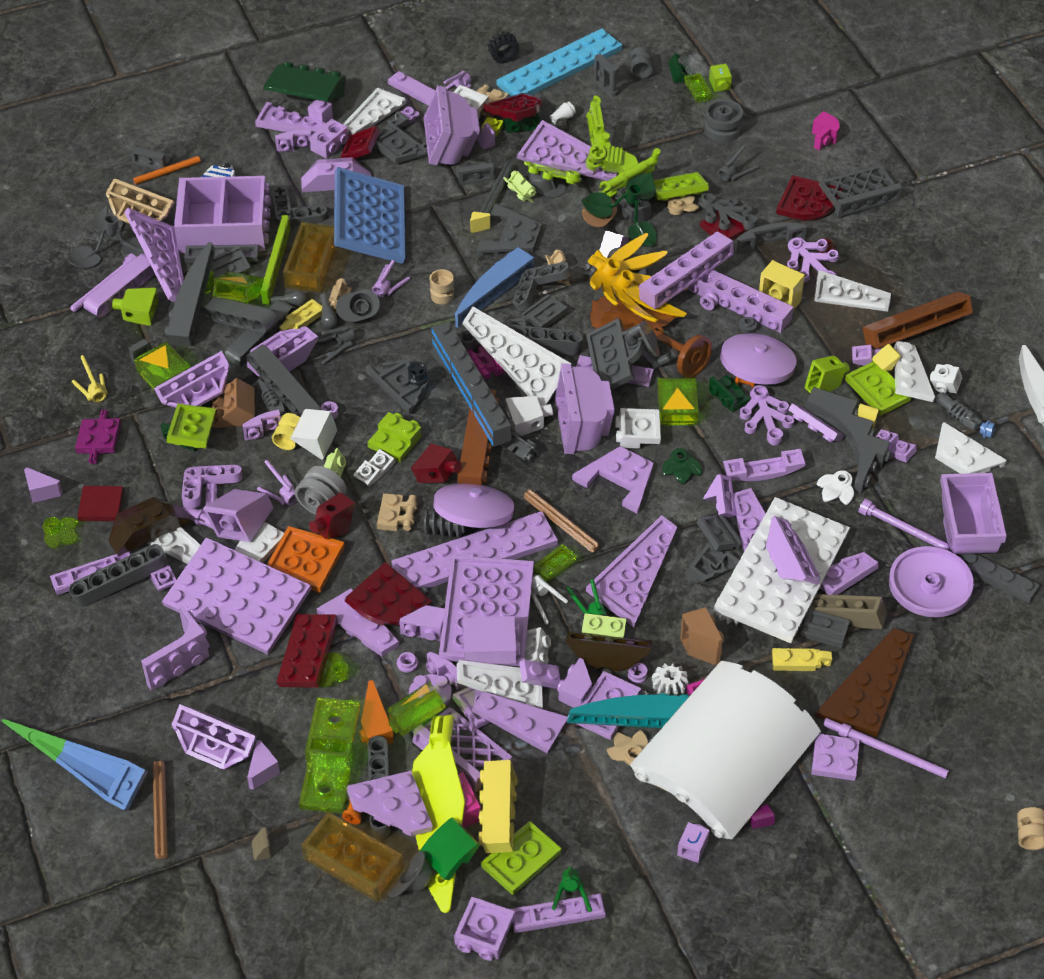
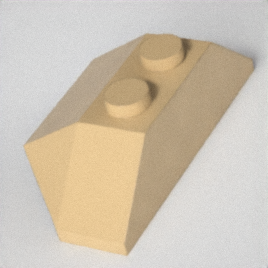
(124, 196)

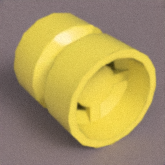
(284, 431)

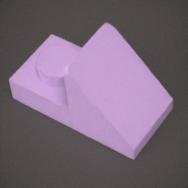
(722, 493)

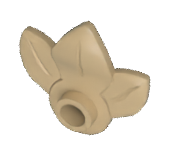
(678, 205)
(626, 747)

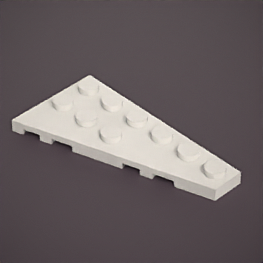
(525, 361)

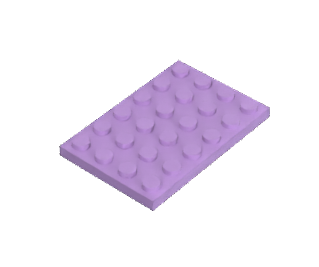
(485, 590)
(237, 595)

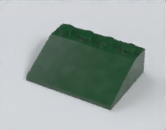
(306, 81)

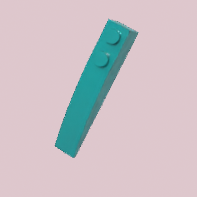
(630, 711)

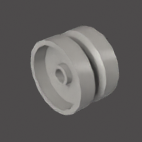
(318, 487)

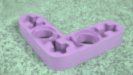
(203, 475)

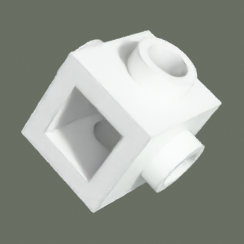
(946, 378)

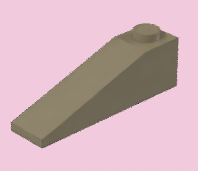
(860, 610)

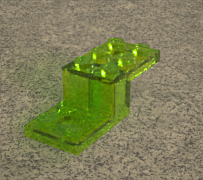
(329, 755)

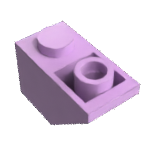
(423, 623)
(576, 685)

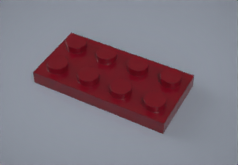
(307, 650)

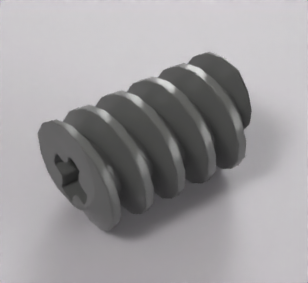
(438, 523)

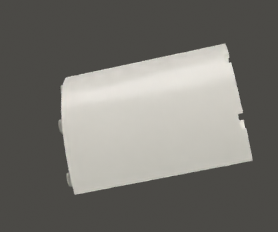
(727, 746)

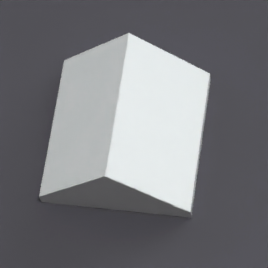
(315, 431)

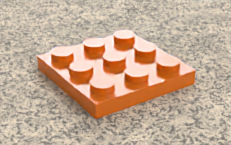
(306, 556)

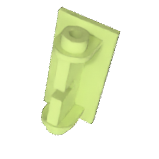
(524, 191)
(336, 462)
(604, 625)

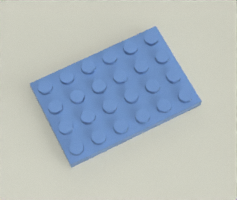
(369, 215)

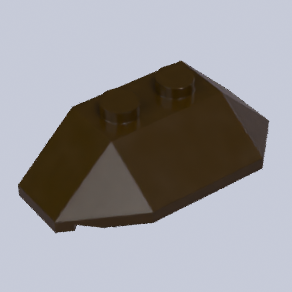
(145, 523)
(608, 651)

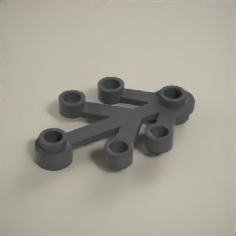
(709, 202)

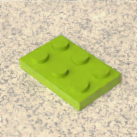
(679, 186)
(876, 388)
(191, 425)
(529, 857)

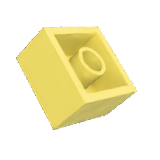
(782, 283)

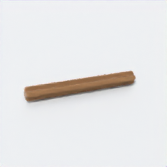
(561, 520)
(160, 813)

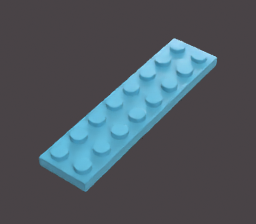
(559, 64)

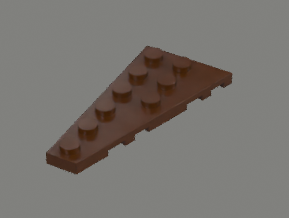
(869, 688)

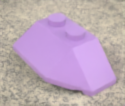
(322, 173)
(290, 347)
(196, 384)
(790, 553)
(212, 737)

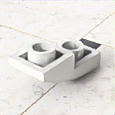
(373, 470)

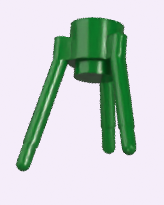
(594, 608)
(571, 882)

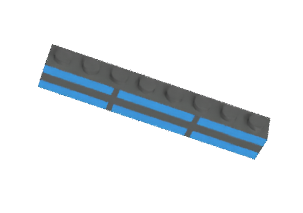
(471, 384)

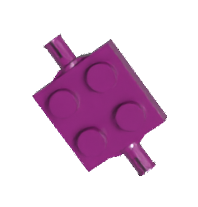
(98, 436)

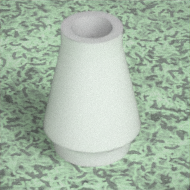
(565, 110)

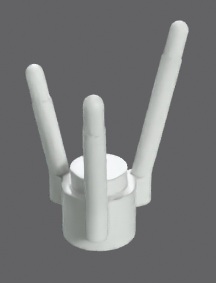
(541, 587)

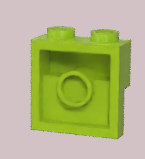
(395, 436)

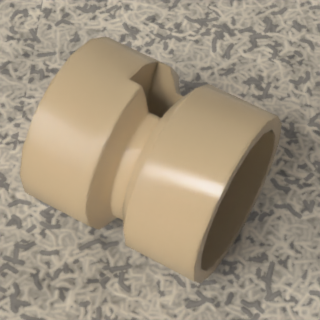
(442, 286)
(1031, 828)

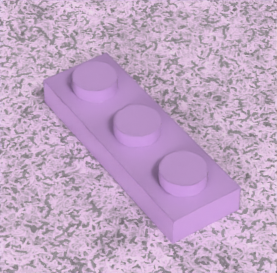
(816, 423)

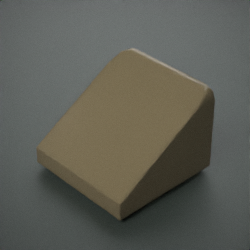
(261, 845)

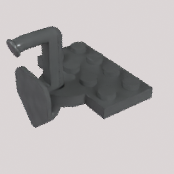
(615, 350)

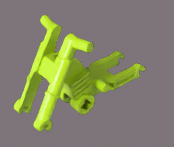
(612, 158)

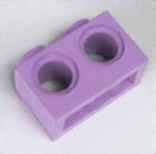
(329, 138)

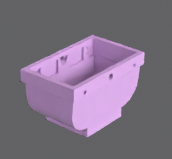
(449, 127)
(584, 406)
(972, 513)

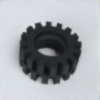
(501, 40)

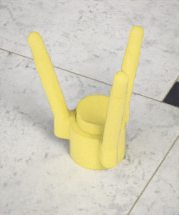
(96, 391)

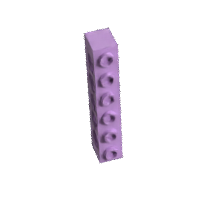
(686, 270)
(745, 300)

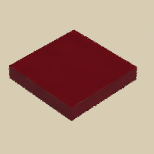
(360, 143)
(735, 230)
(100, 503)

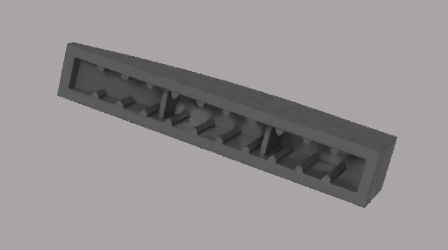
(190, 299)

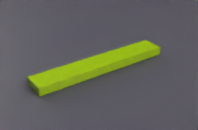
(275, 259)

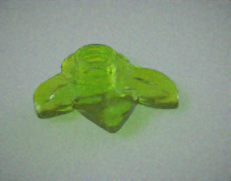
(59, 531)
(334, 670)

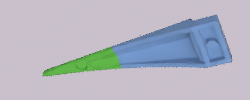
(105, 774)

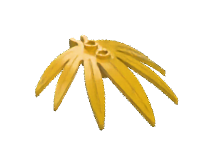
(616, 275)

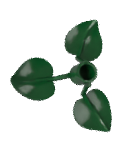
(637, 188)

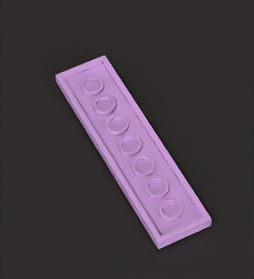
(505, 541)

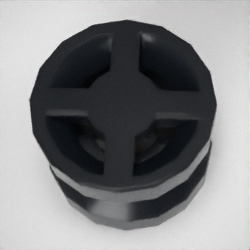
(417, 373)

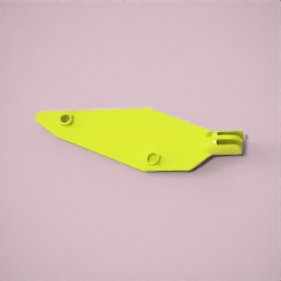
(441, 794)

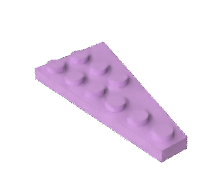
(560, 151)
(160, 248)
(630, 576)

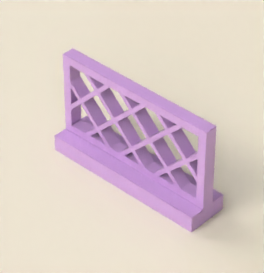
(421, 739)

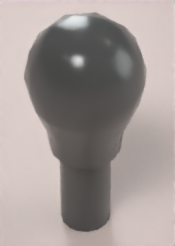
(294, 298)
(328, 316)

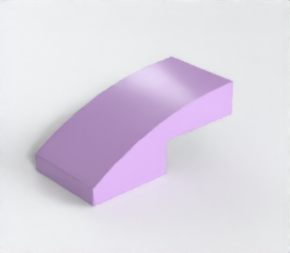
(863, 354)

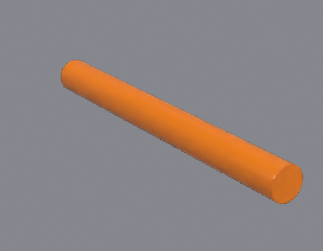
(160, 172)

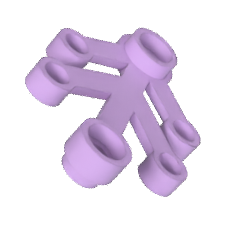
(810, 258)
(760, 396)

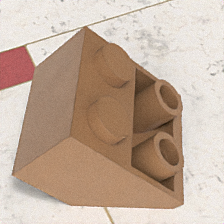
(234, 405)
(701, 636)

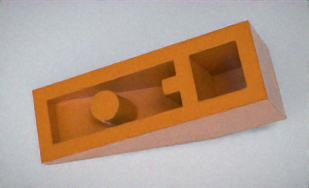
(374, 717)

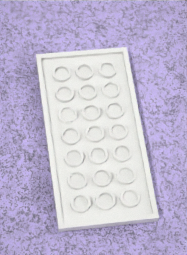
(757, 592)

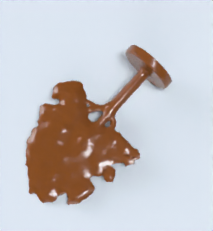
(692, 355)

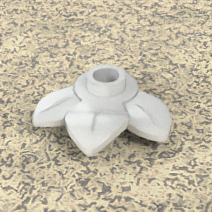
(835, 488)

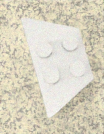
(964, 453)

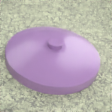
(758, 358)
(473, 505)
(931, 581)

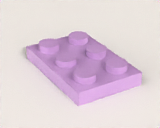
(608, 687)

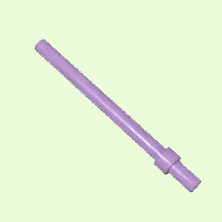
(846, 731)

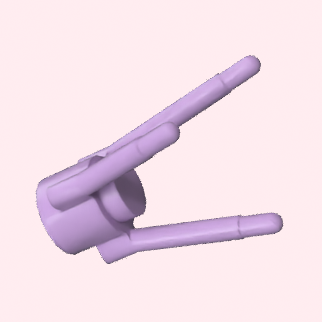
(462, 78)
(382, 285)
(287, 492)

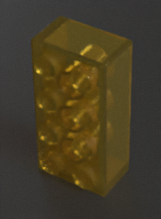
(310, 257)
(352, 856)

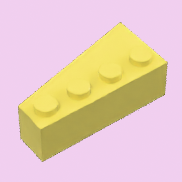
(498, 806)

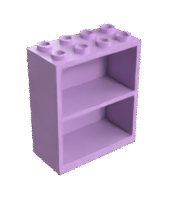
(222, 211)

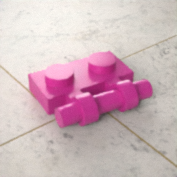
(490, 366)

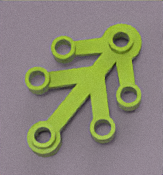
(548, 172)

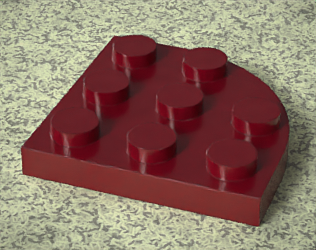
(515, 106)
(805, 200)
(386, 597)

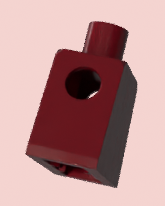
(435, 465)
(333, 517)

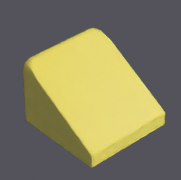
(479, 222)
(886, 358)
(868, 413)

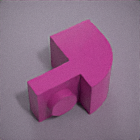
(825, 130)

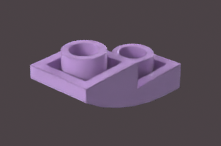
(289, 140)
(254, 427)
(899, 449)
(163, 578)
(443, 667)

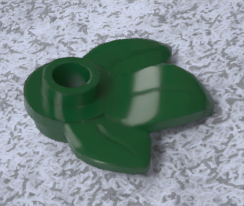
(681, 467)

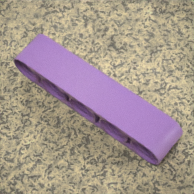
(130, 277)

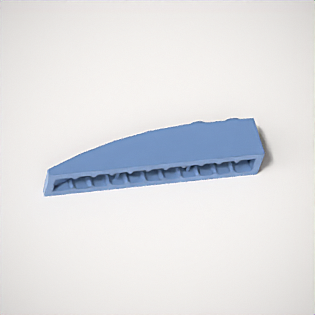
(495, 282)

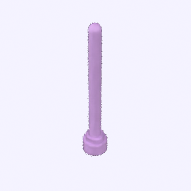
(77, 305)
(868, 508)

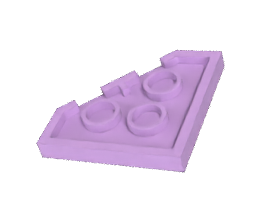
(392, 802)

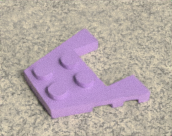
(622, 469)

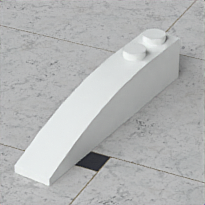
(1033, 381)

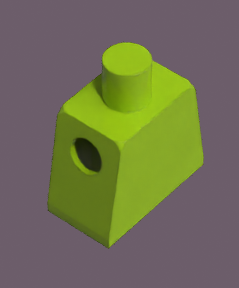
(138, 305)
(826, 374)

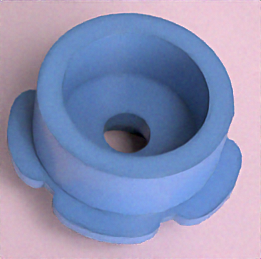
(987, 429)

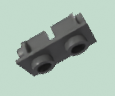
(525, 448)

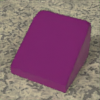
(762, 817)

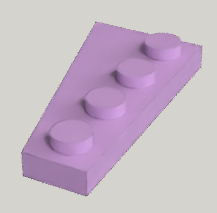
(284, 121)
(748, 514)
(372, 635)
(522, 720)

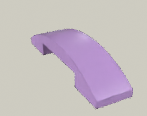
(765, 469)

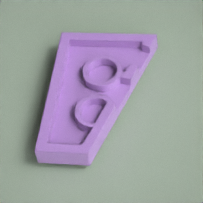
(847, 573)

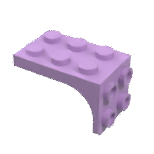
(179, 655)

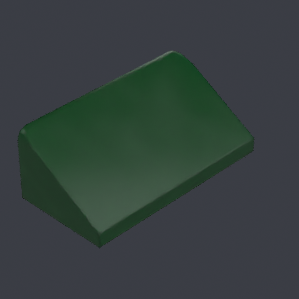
(677, 70)

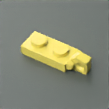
(302, 316)
(799, 659)

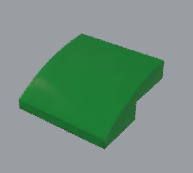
(449, 848)

